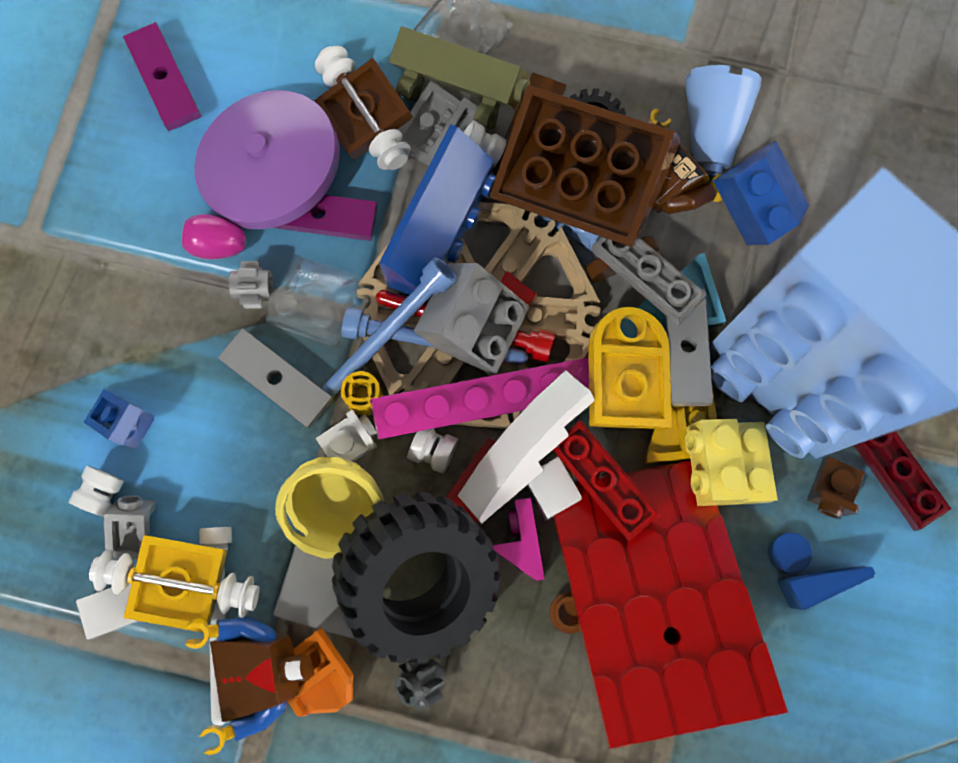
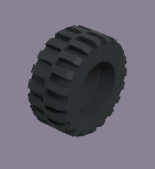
(444, 613)

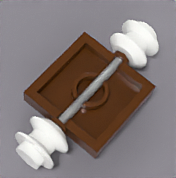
(363, 108)

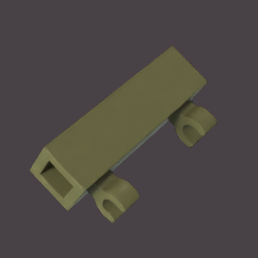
(459, 68)

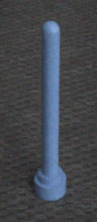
(436, 278)
(358, 324)

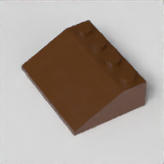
(584, 165)

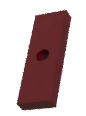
(910, 491)

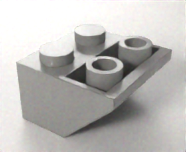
(473, 318)

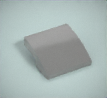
(431, 120)
(309, 595)

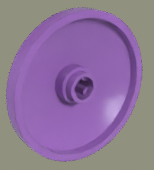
(267, 159)

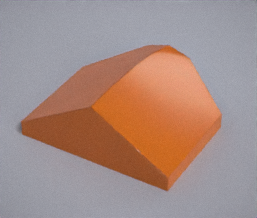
(331, 678)

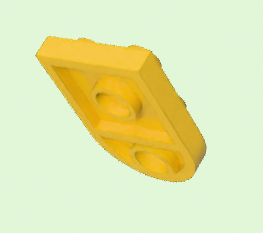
(630, 374)

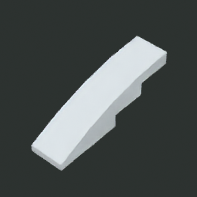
(517, 452)

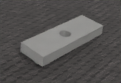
(664, 288)
(259, 365)
(690, 371)

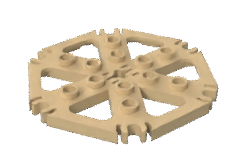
(518, 256)

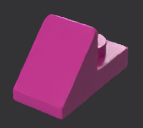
(526, 552)

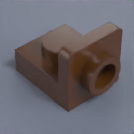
(836, 488)

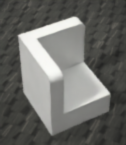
(553, 489)

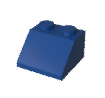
(763, 196)

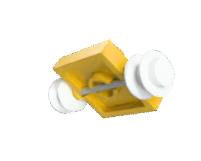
(174, 583)

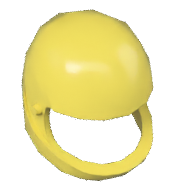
(324, 502)

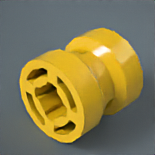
(361, 403)

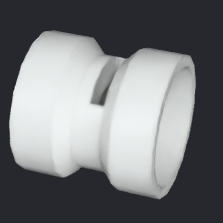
(492, 144)
(424, 445)
(92, 500)

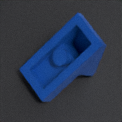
(119, 420)

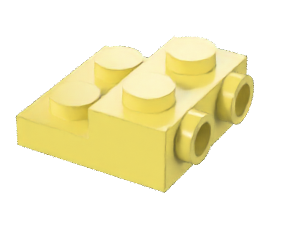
(730, 462)

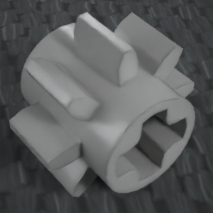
(251, 284)

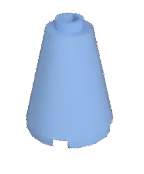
(719, 113)

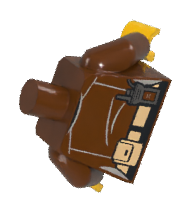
(685, 183)

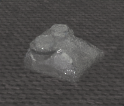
(467, 24)
(313, 300)

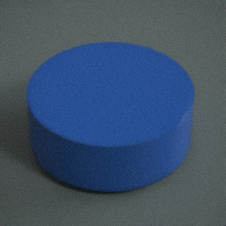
(790, 553)

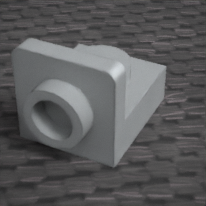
(126, 524)

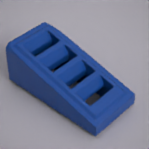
(813, 588)

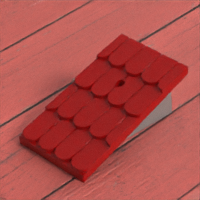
(671, 577)

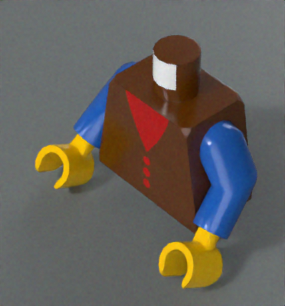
(252, 674)

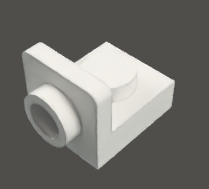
(349, 438)

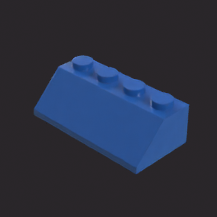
(439, 211)

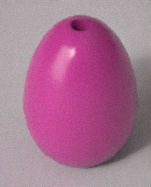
(212, 237)

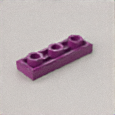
(162, 76)
(342, 218)

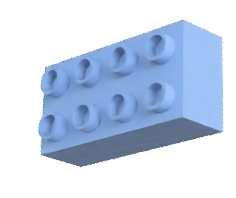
(852, 327)

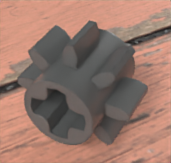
(420, 683)

